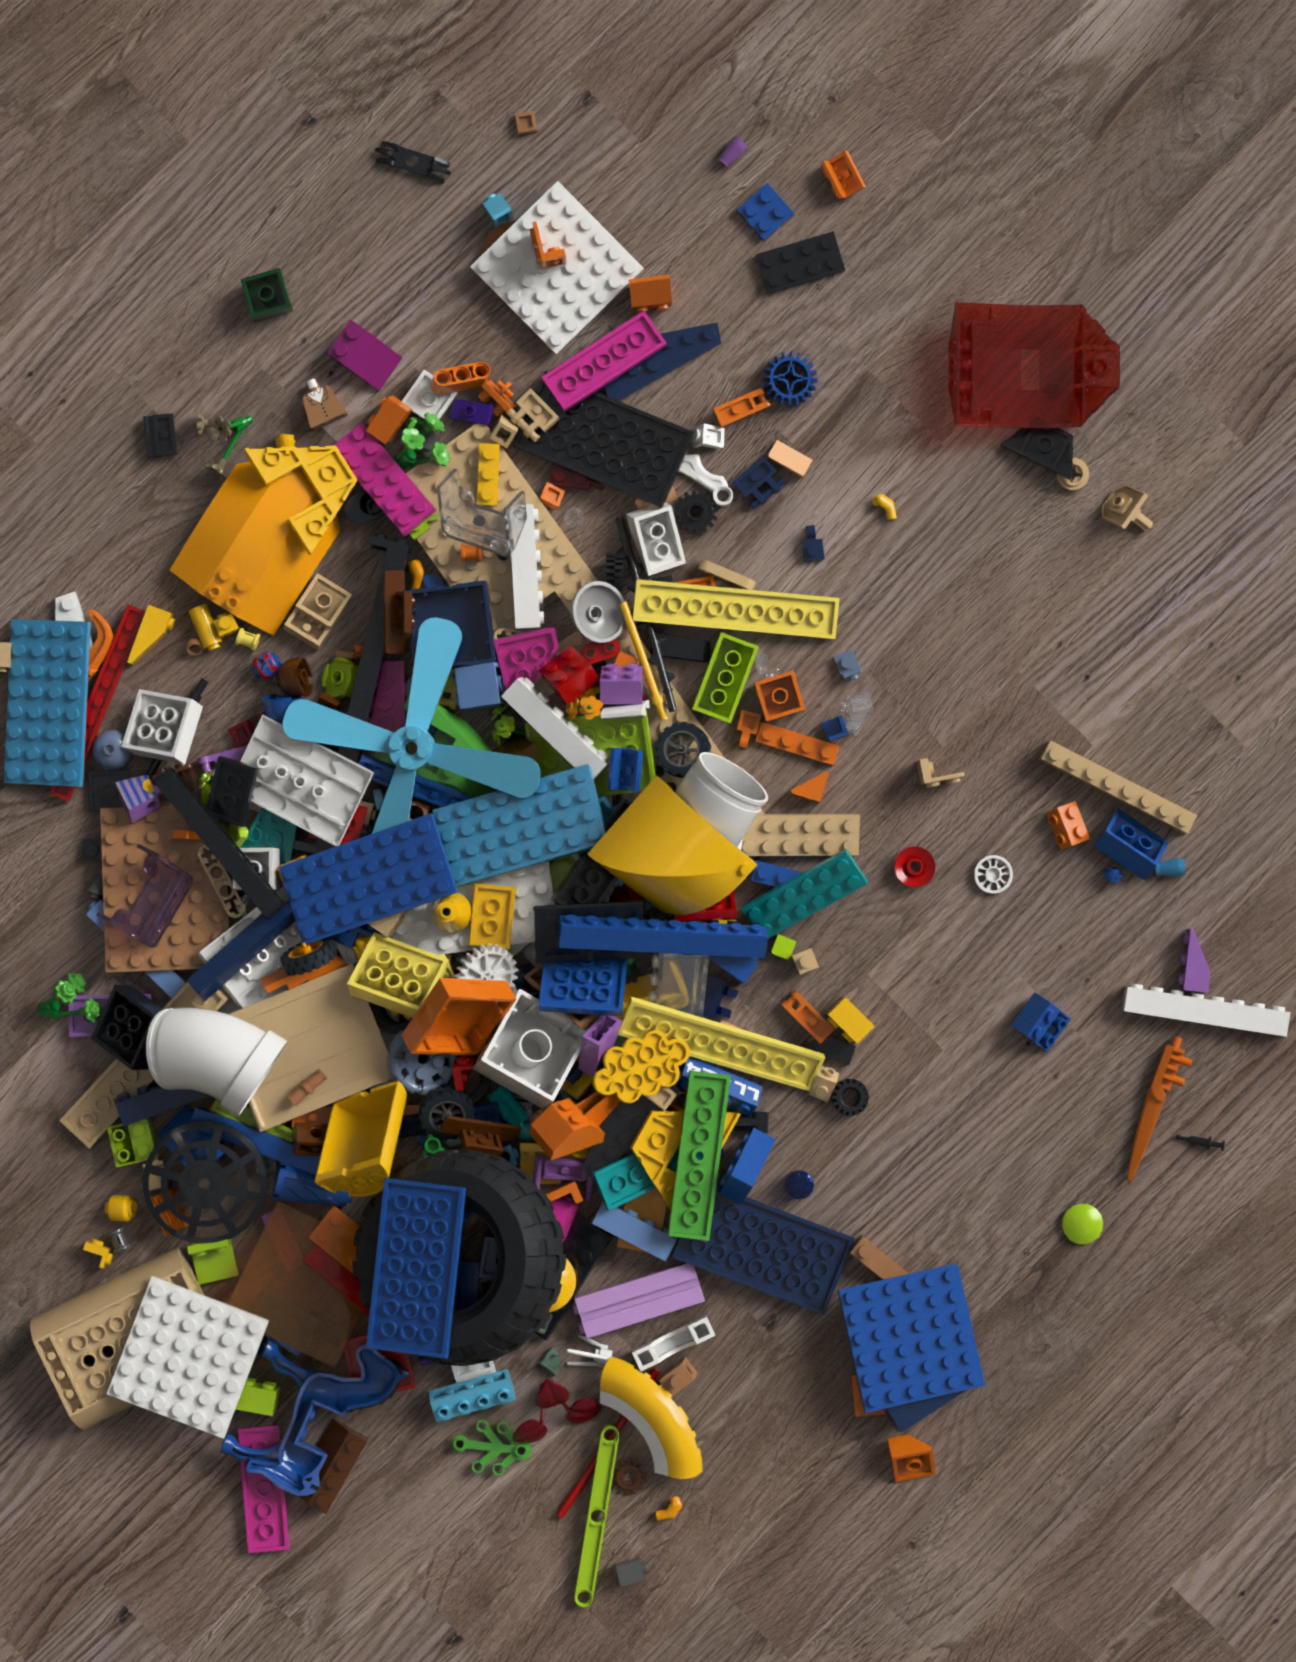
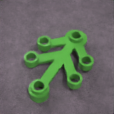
(495, 1447)

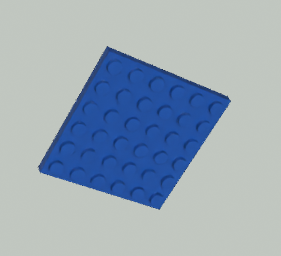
(911, 1338)

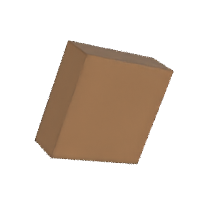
(525, 123)

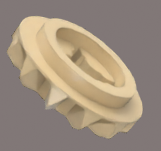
(1078, 482)

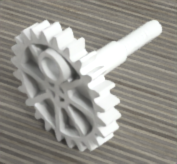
(487, 964)

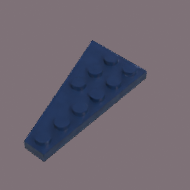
(680, 349)

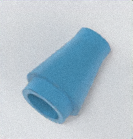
(1173, 868)

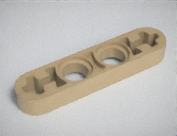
(217, 883)

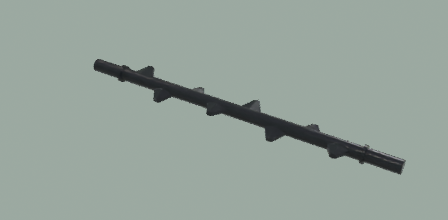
(655, 640)

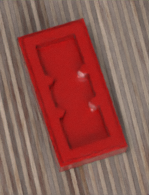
(355, 827)

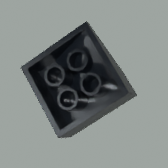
(125, 1026)

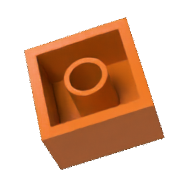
(779, 696)

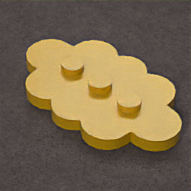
(641, 1066)

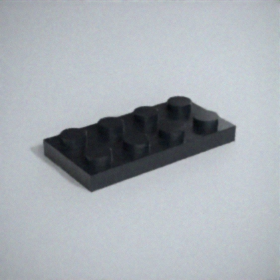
(800, 262)

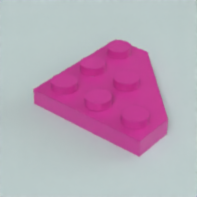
(525, 654)

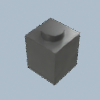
(631, 1571)

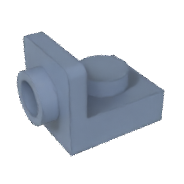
(847, 665)

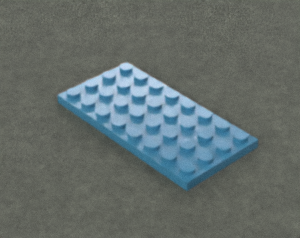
(47, 702)
(511, 833)

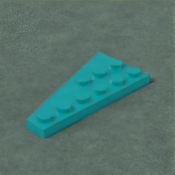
(272, 832)

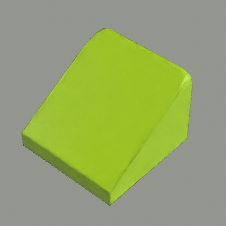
(783, 947)

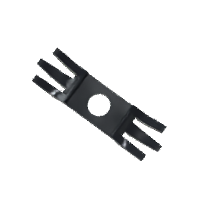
(425, 161)

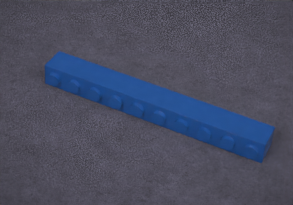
(662, 936)

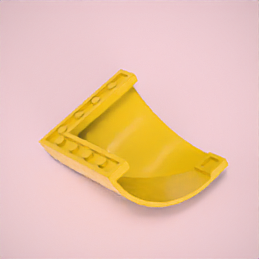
(671, 853)

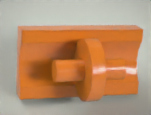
(497, 392)

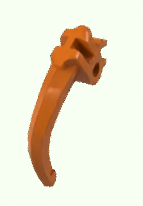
(102, 644)

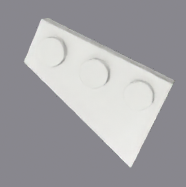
(69, 609)

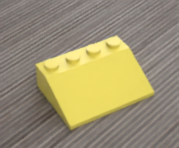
(395, 975)

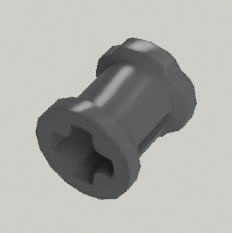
(118, 1247)

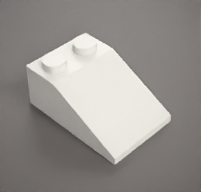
(656, 538)

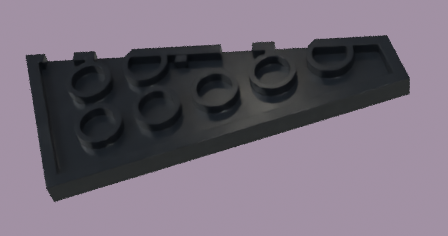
(620, 1131)
(582, 1249)

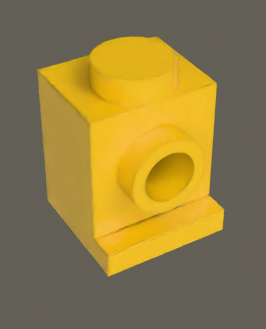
(226, 624)

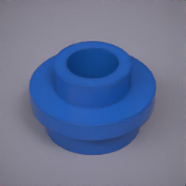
(1112, 874)

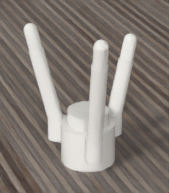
(600, 1356)

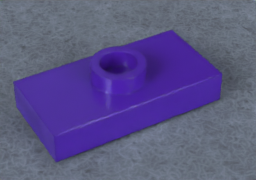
(471, 412)

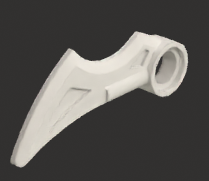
(713, 483)

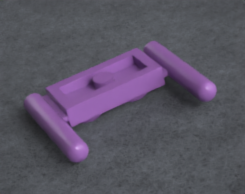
(564, 1170)

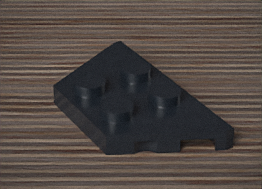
(1045, 447)

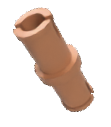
(307, 1087)

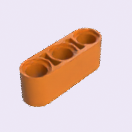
(453, 384)

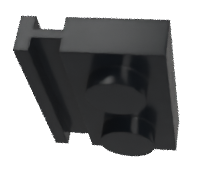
(160, 435)

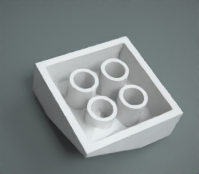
(162, 726)

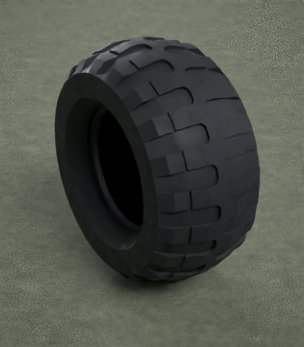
(526, 1244)

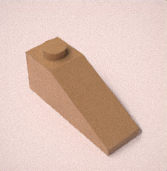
(876, 1259)

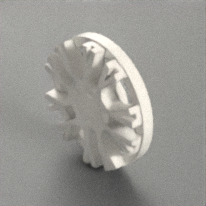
(993, 874)

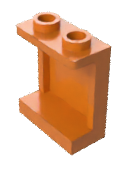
(569, 1187)

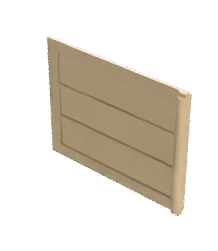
(323, 1032)

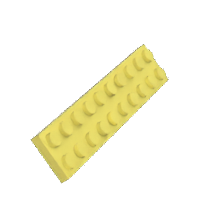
(735, 609)
(725, 1044)

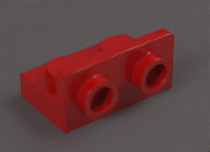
(462, 1069)

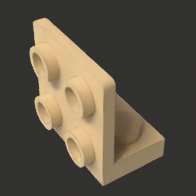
(926, 769)

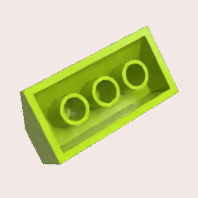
(724, 678)

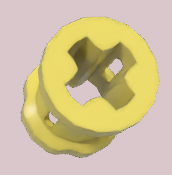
(247, 639)

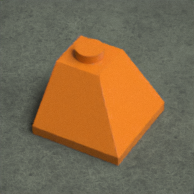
(910, 1458)

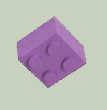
(621, 684)

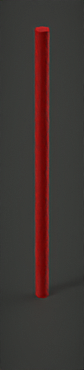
(590, 1469)

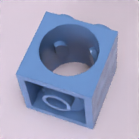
(479, 686)

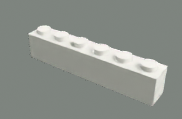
(526, 575)
(554, 727)

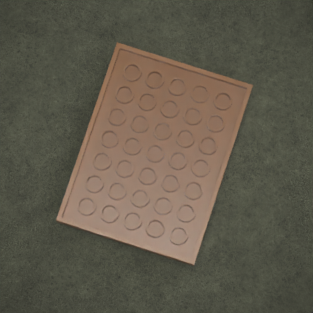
(201, 913)

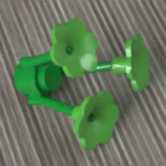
(414, 440)

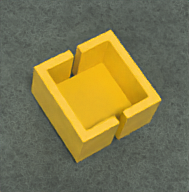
(850, 1020)

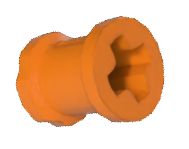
(470, 553)

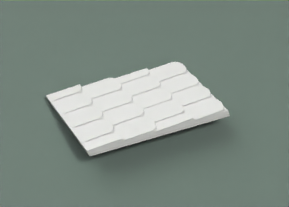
(305, 781)
(245, 985)

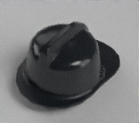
(362, 508)

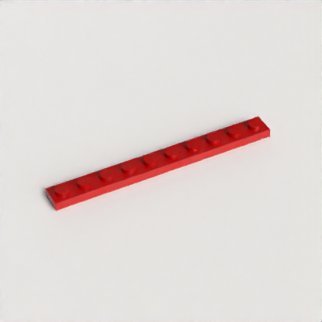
(107, 684)

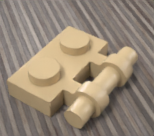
(537, 410)

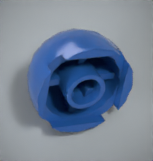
(276, 706)

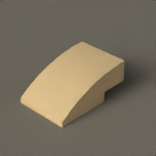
(317, 611)

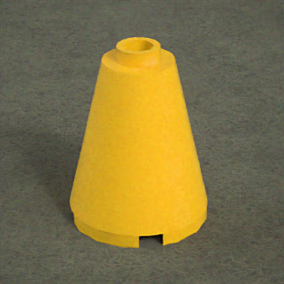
(459, 913)

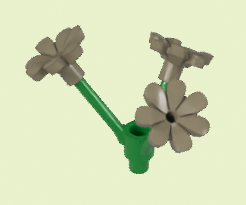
(221, 430)

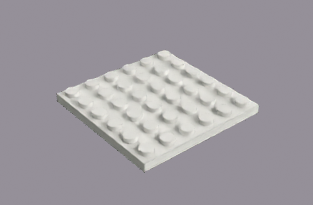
(565, 297)
(188, 1357)

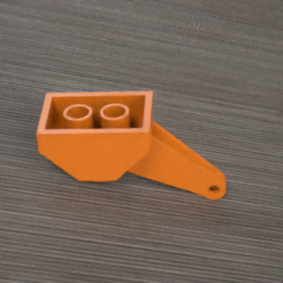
(572, 1125)

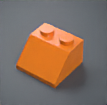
(650, 293)

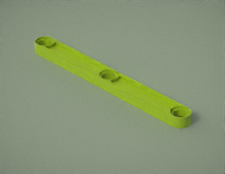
(595, 1529)

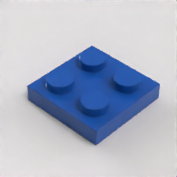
(765, 212)

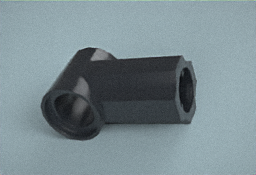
(756, 1120)

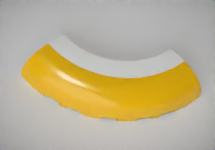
(655, 1417)

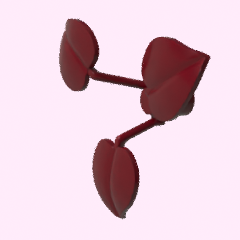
(550, 1395)

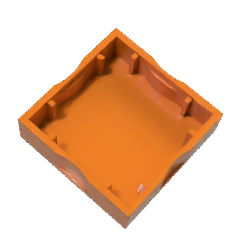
(458, 1016)

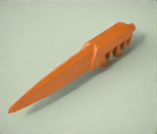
(1162, 1081)

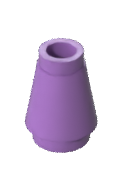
(733, 151)

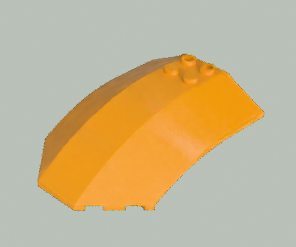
(247, 551)

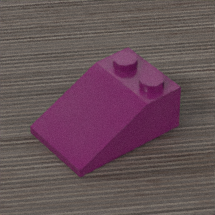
(364, 355)

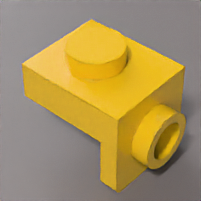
(96, 1246)

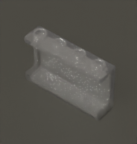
(679, 982)

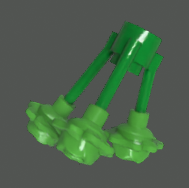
(66, 993)

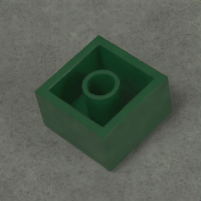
(266, 295)

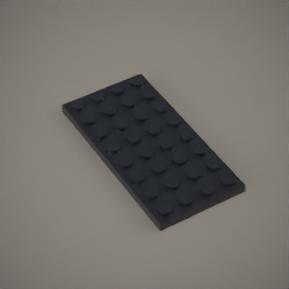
(612, 445)

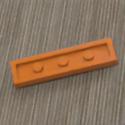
(797, 743)

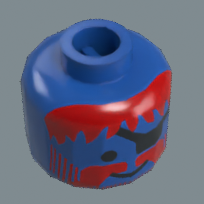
(266, 665)

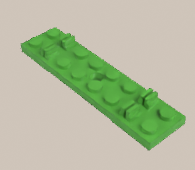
(700, 1132)

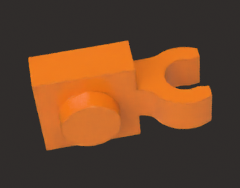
(748, 725)

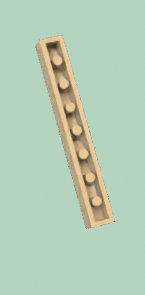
(1117, 787)

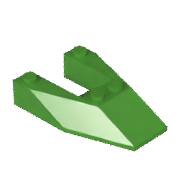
(454, 732)

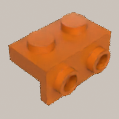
(843, 175)
(1067, 825)

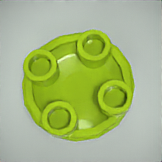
(1082, 1223)

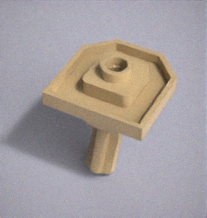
(1124, 507)

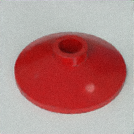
(925, 863)

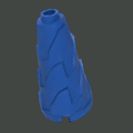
(299, 1186)

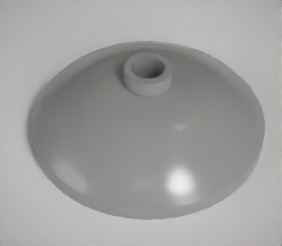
(604, 602)

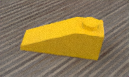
(152, 629)

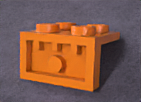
(552, 258)

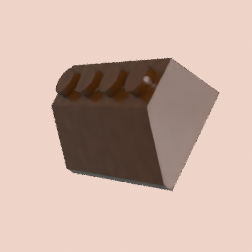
(342, 1450)

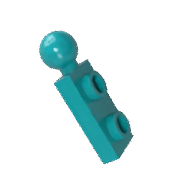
(511, 1110)

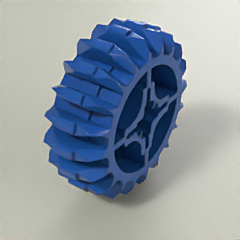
(781, 379)

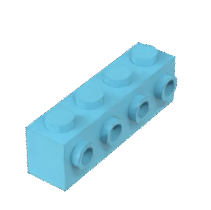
(472, 1395)

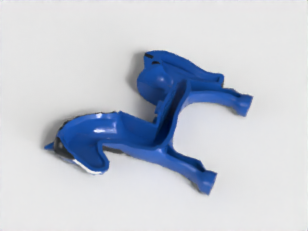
(292, 1458)

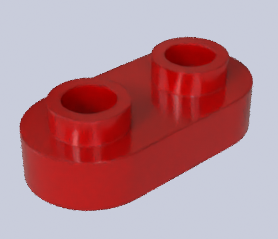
(600, 651)

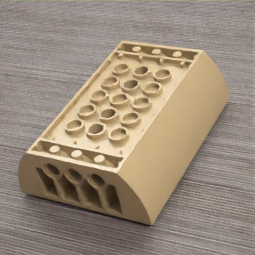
(94, 1321)

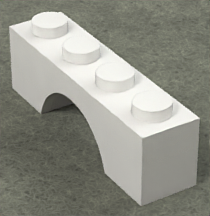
(673, 1342)

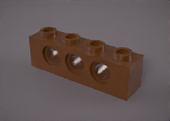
(308, 1139)

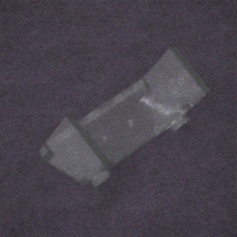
(477, 524)

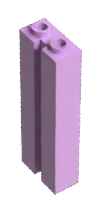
(638, 1299)

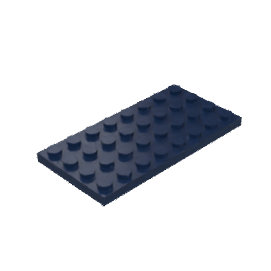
(770, 1252)

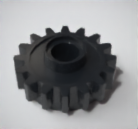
(695, 501)

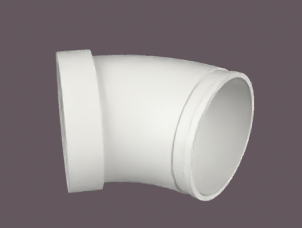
(723, 795)
(210, 1054)

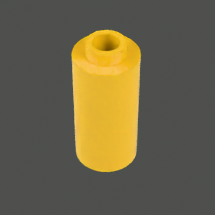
(205, 627)

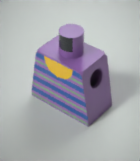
(138, 796)

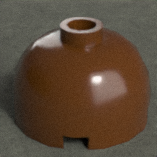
(293, 678)

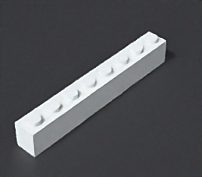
(1206, 1011)

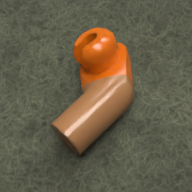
(351, 655)

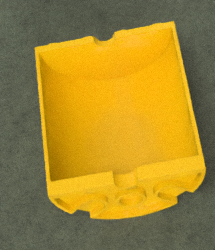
(362, 1141)

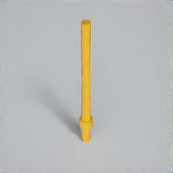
(656, 699)

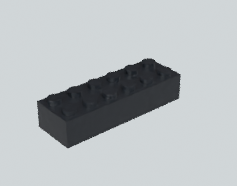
(587, 879)

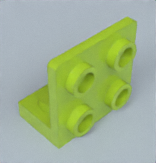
(213, 1261)

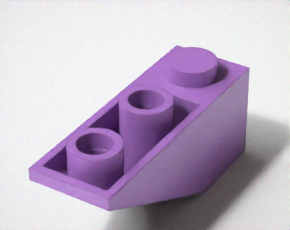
(1195, 968)

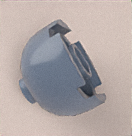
(108, 750)

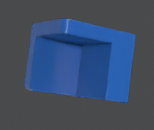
(834, 728)

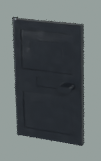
(546, 928)

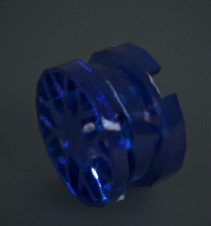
(799, 1184)

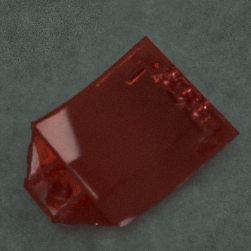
(1028, 365)

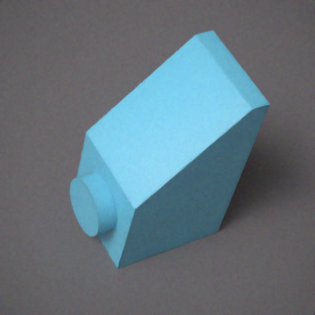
(497, 209)

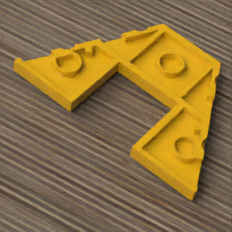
(326, 473)
(658, 1142)

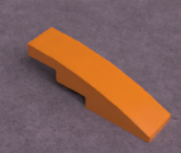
(280, 977)

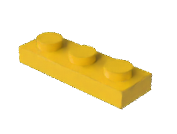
(488, 474)

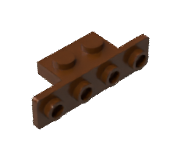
(397, 611)
(481, 1135)

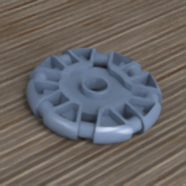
(414, 1069)

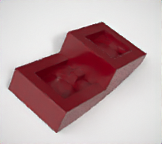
(242, 732)

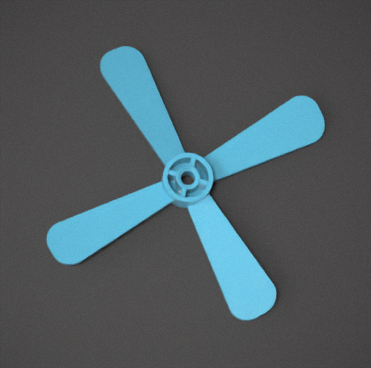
(434, 658)

